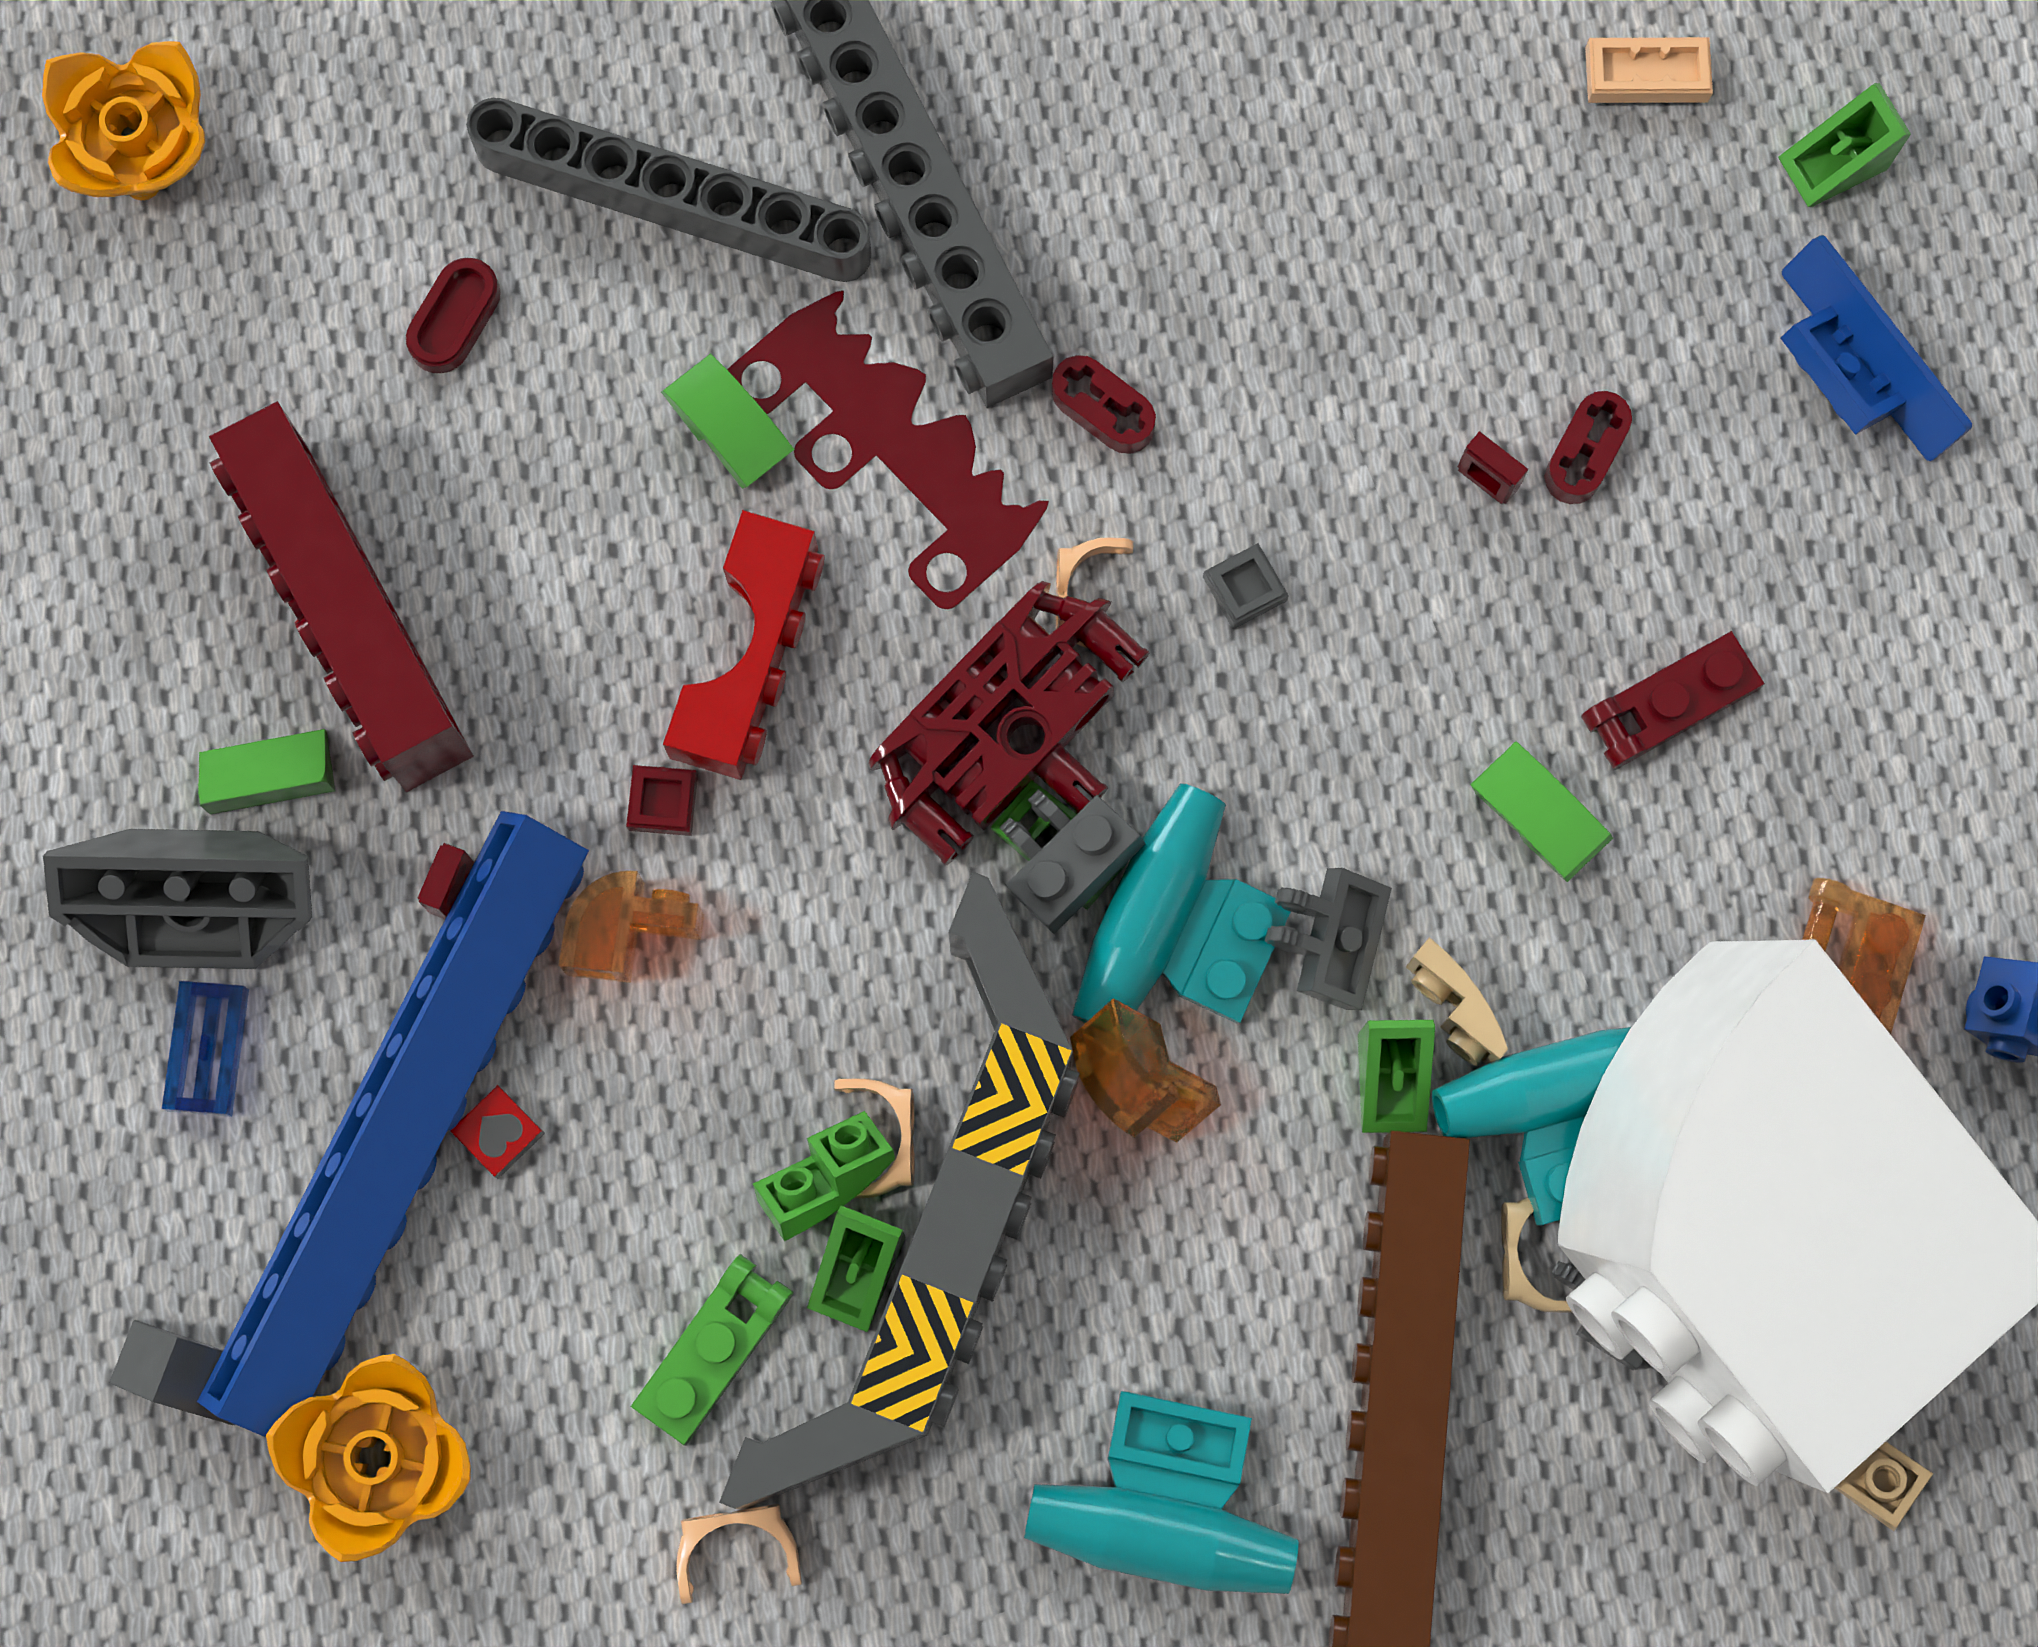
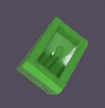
(1847, 147)
(1395, 1074)
(855, 1268)

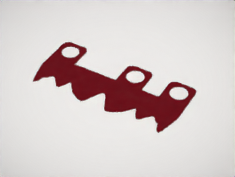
(874, 415)

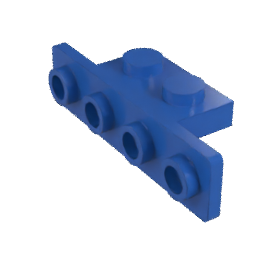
(1863, 357)

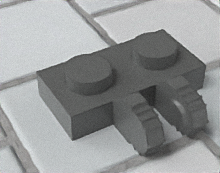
(1073, 862)
(1342, 936)

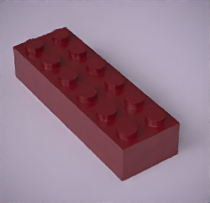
(337, 599)

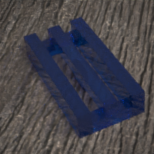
(180, 1046)

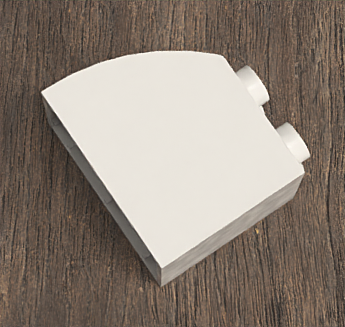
(1786, 1218)

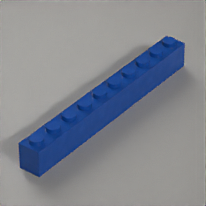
(395, 1124)

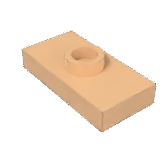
(1649, 70)

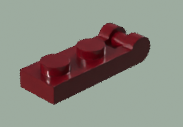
(1674, 699)

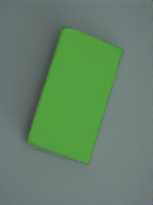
(265, 772)

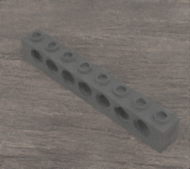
(993, 367)

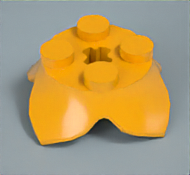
(97, 99)
(320, 1446)

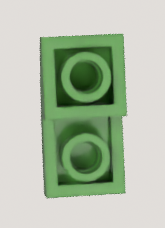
(728, 420)
(1541, 811)
(839, 1168)

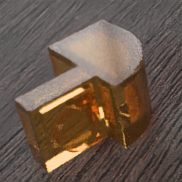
(610, 914)
(1131, 1076)

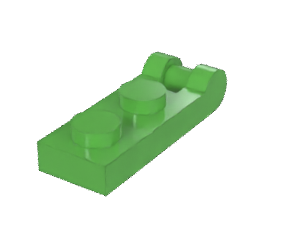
(710, 1352)

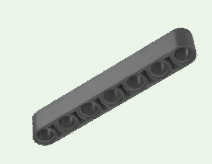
(651, 169)

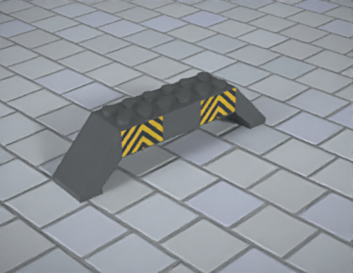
(959, 1233)

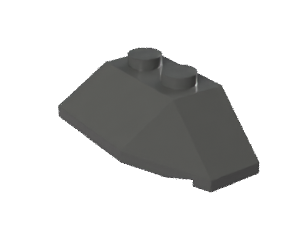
(181, 896)

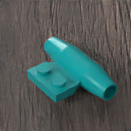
(1177, 923)
(1535, 1094)
(1165, 1514)

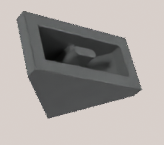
(166, 1368)

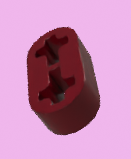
(1112, 393)
(1576, 441)

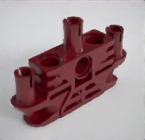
(979, 692)

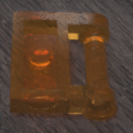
(1876, 947)

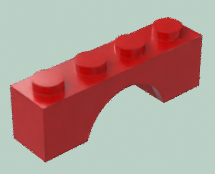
(721, 718)

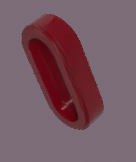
(453, 315)

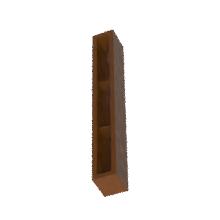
(1404, 1392)

